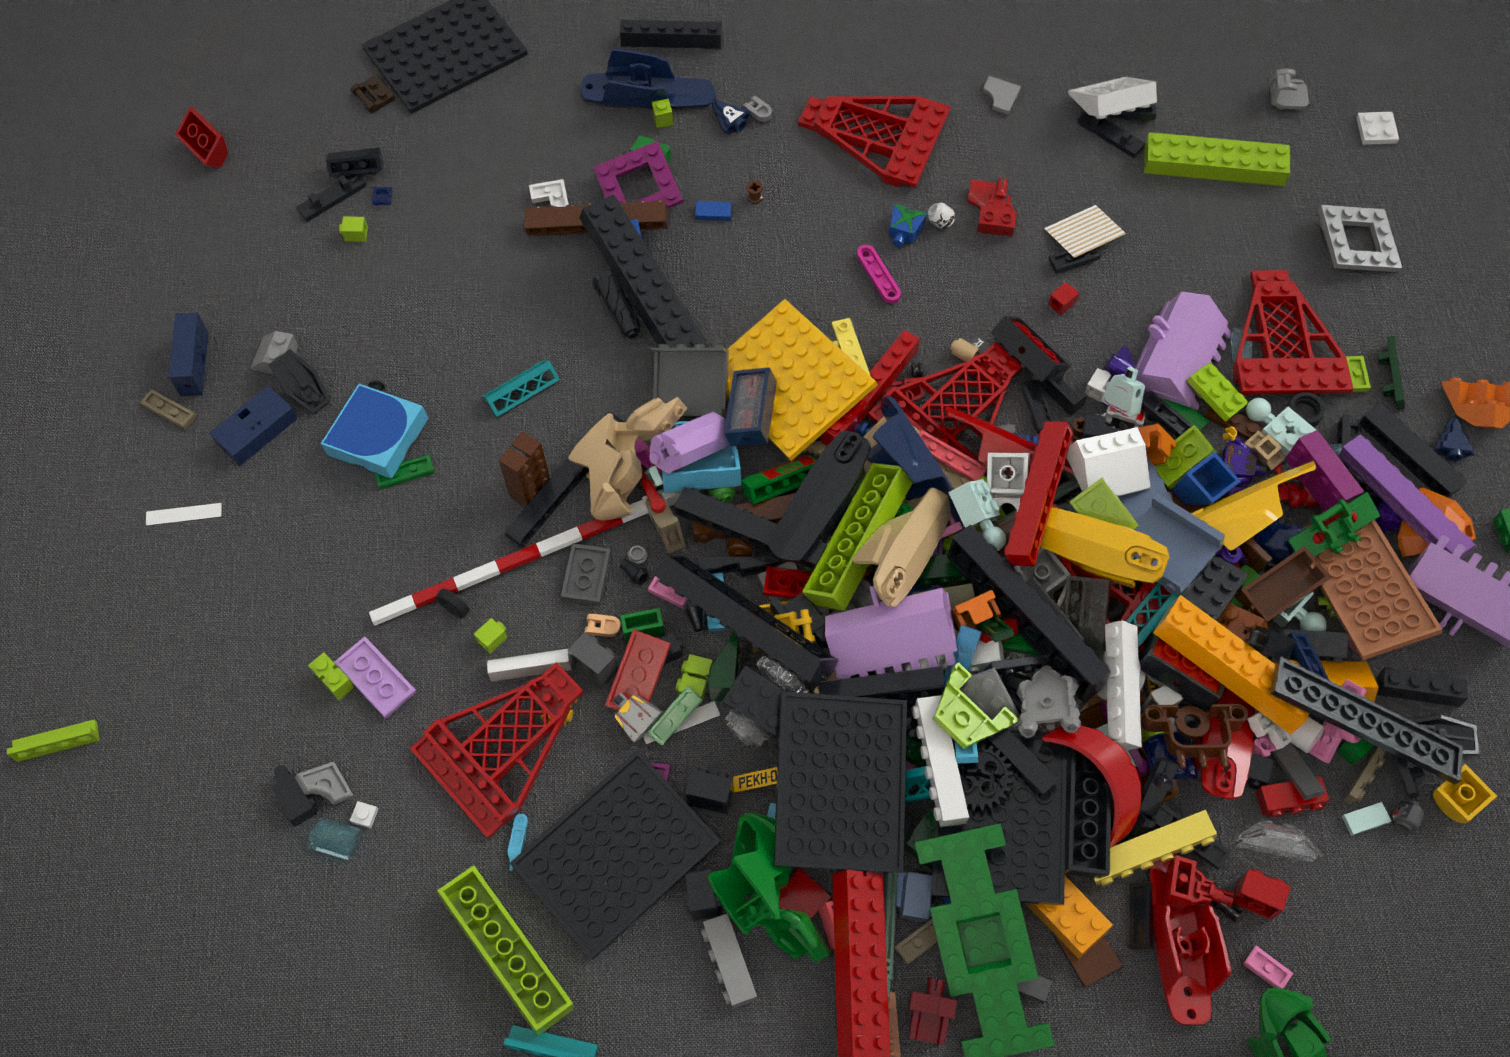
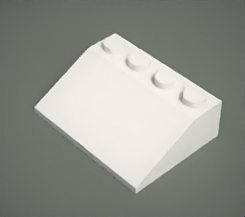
(1115, 96)
(1113, 456)

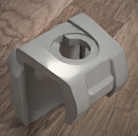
(1288, 92)

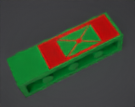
(777, 479)

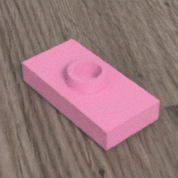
(1267, 968)

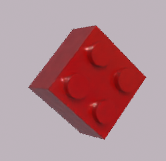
(1261, 894)

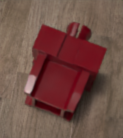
(930, 1013)

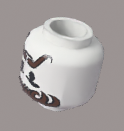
(941, 215)

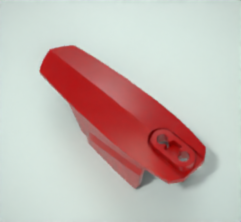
(998, 440)
(1238, 754)
(1188, 953)

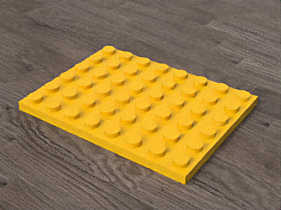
(811, 373)

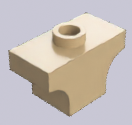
(1267, 449)

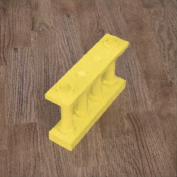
(848, 342)

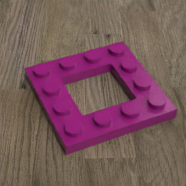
(647, 155)

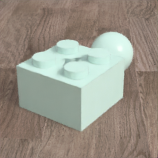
(1284, 428)
(978, 508)
(1308, 621)

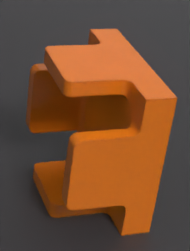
(1157, 443)
(978, 608)

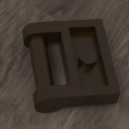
(376, 90)

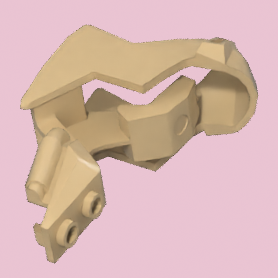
(614, 466)

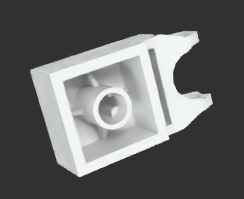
(1004, 488)

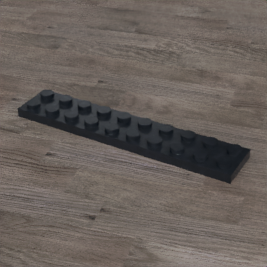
(1367, 720)

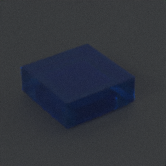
(382, 196)

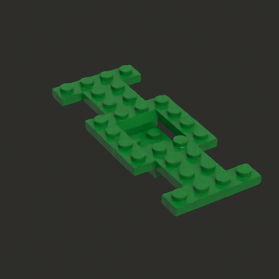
(991, 939)

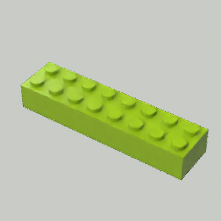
(1217, 159)
(873, 505)
(506, 950)

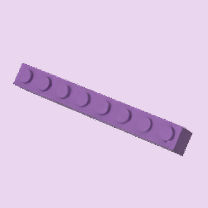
(1402, 495)

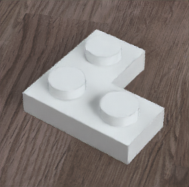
(552, 191)
(1262, 725)

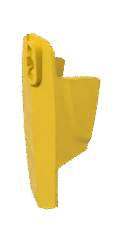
(1248, 510)
(1104, 548)

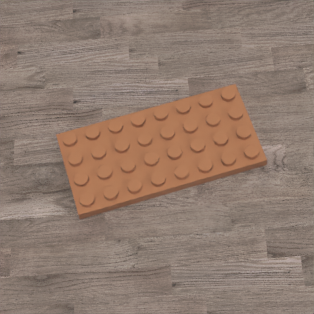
(1375, 595)

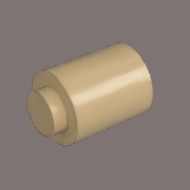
(964, 350)

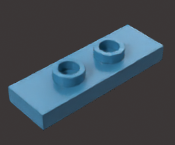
(966, 647)

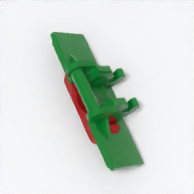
(1336, 530)

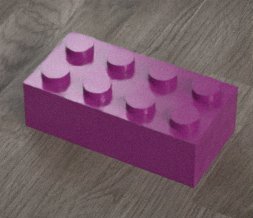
(1330, 478)

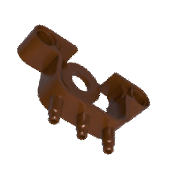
(1224, 712)

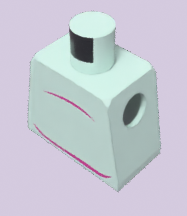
(1125, 392)

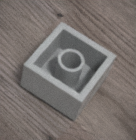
(1047, 571)

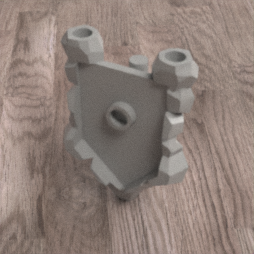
(1048, 700)

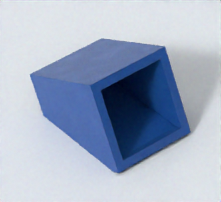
(1206, 482)

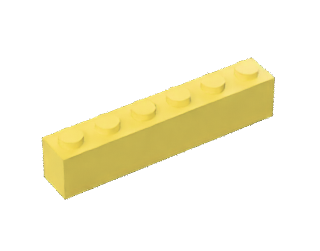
(1159, 845)

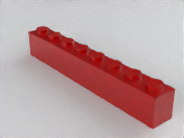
(884, 373)
(1038, 494)

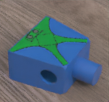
(906, 225)

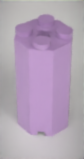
(688, 442)

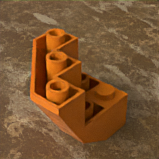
(1479, 402)
(1412, 543)

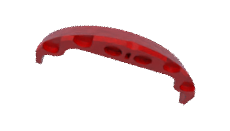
(1116, 768)

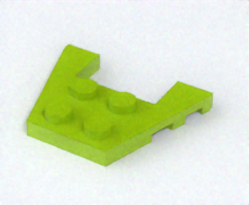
(963, 718)

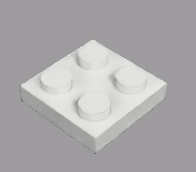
(1377, 128)

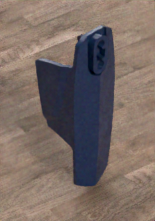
(643, 78)
(903, 447)

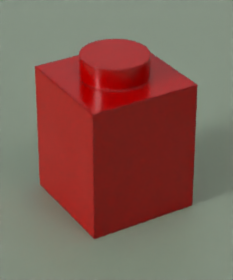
(1063, 298)

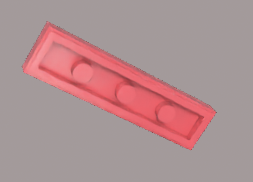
(953, 458)

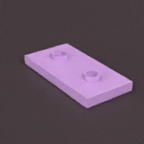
(375, 677)

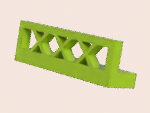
(54, 741)

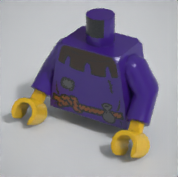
(1241, 458)

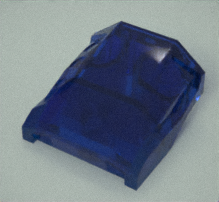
(1275, 539)
(1156, 747)

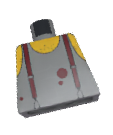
(636, 715)

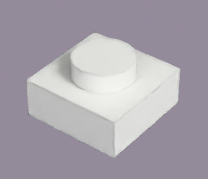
(364, 814)

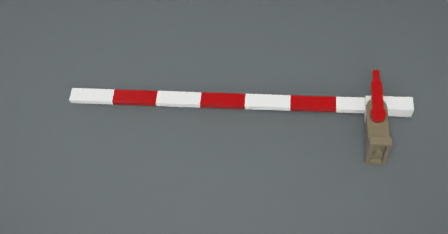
(655, 503)

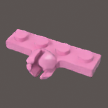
(1332, 735)

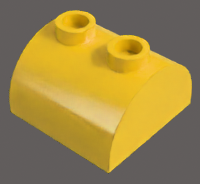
(1465, 798)

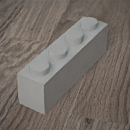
(730, 961)

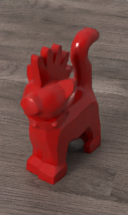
(1293, 495)

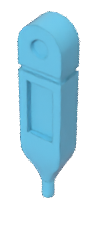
(517, 837)

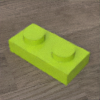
(1358, 373)

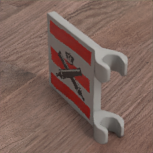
(1137, 419)

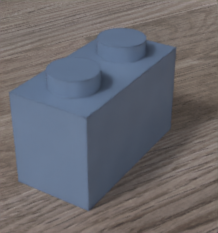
(916, 897)

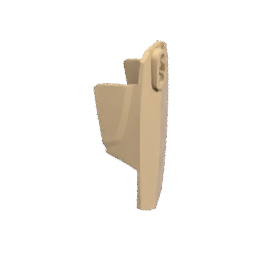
(905, 546)

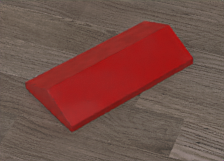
(785, 582)

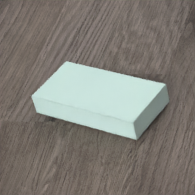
(653, 474)
(1366, 818)

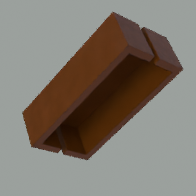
(523, 474)
(1283, 585)

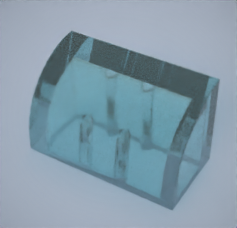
(334, 838)

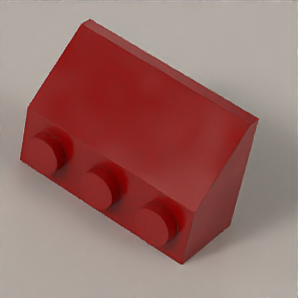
(202, 139)

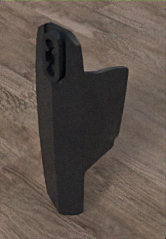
(822, 497)

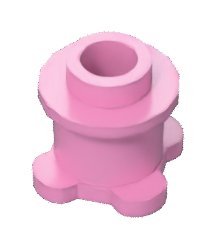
(1263, 746)

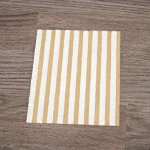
(1085, 231)

